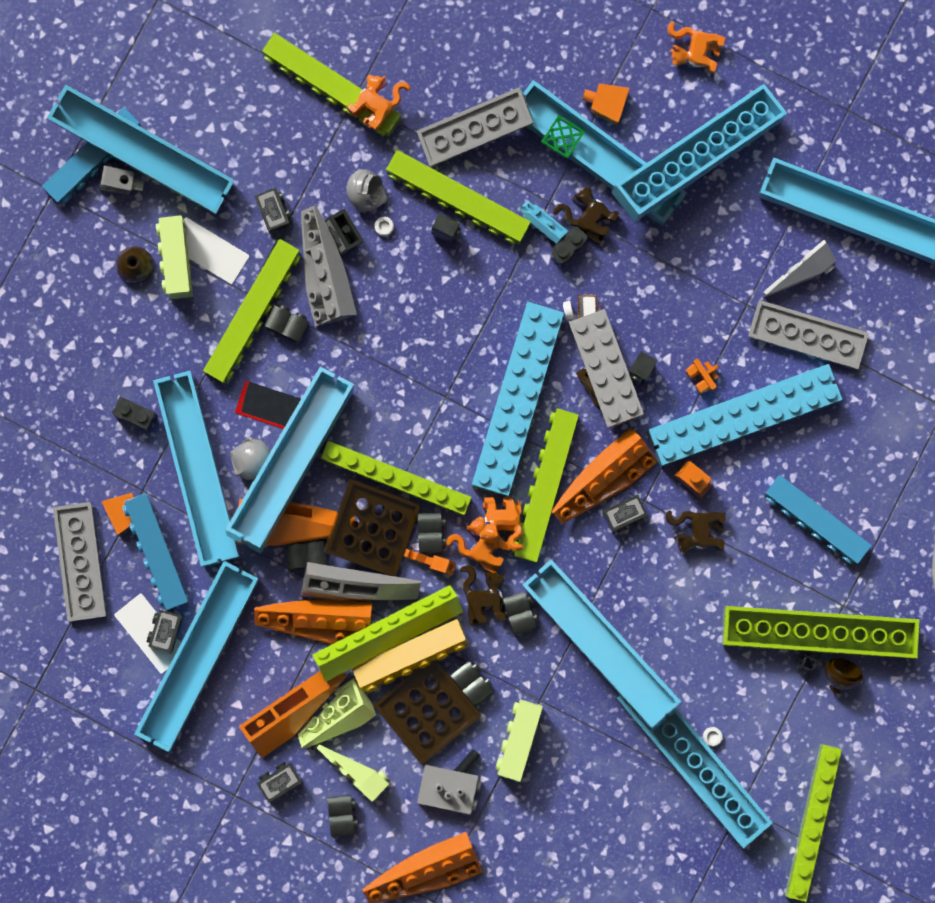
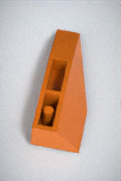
(606, 475)
(302, 524)
(316, 619)
(288, 714)
(427, 870)

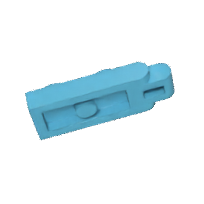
(543, 222)

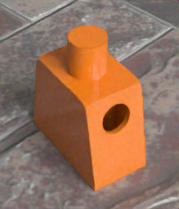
(607, 102)
(693, 478)
(116, 514)

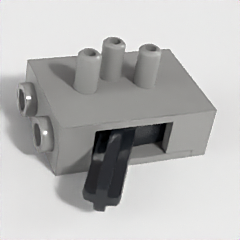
(451, 788)

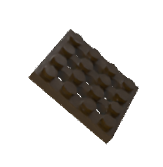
(342, 527)
(410, 736)

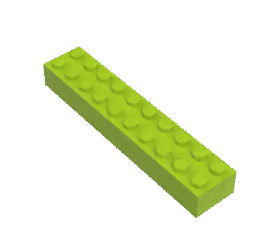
(820, 632)

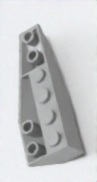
(324, 272)
(345, 584)

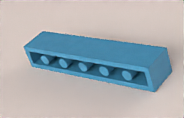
(79, 168)
(817, 519)
(155, 550)

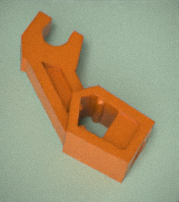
(436, 563)

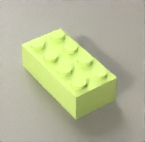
(175, 257)
(519, 741)

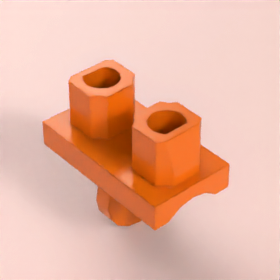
(707, 383)

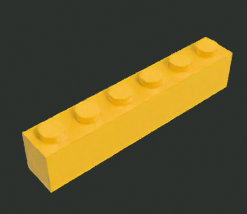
(410, 656)

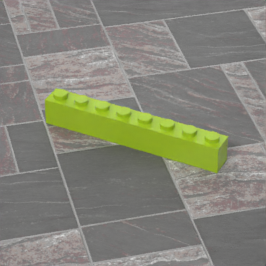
(321, 79)
(458, 197)
(251, 312)
(396, 478)
(546, 484)
(387, 633)
(813, 822)

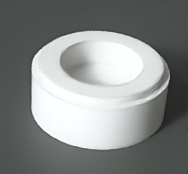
(384, 226)
(568, 310)
(712, 736)

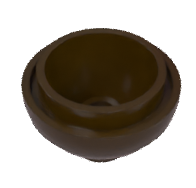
(138, 273)
(842, 675)

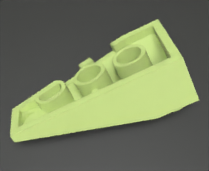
(344, 713)
(363, 777)

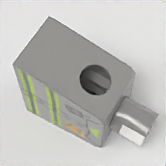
(111, 181)

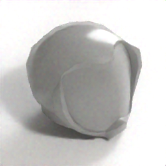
(365, 190)
(249, 458)

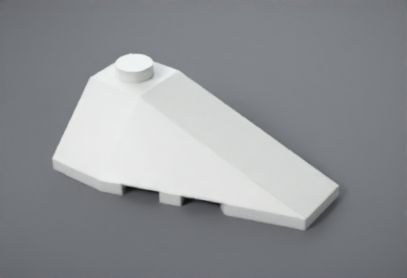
(812, 265)

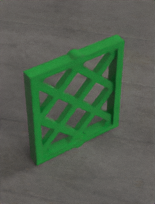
(555, 148)

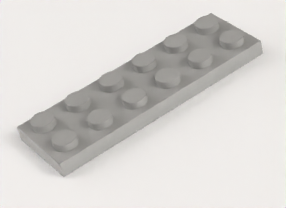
(475, 127)
(808, 335)
(606, 368)
(79, 561)

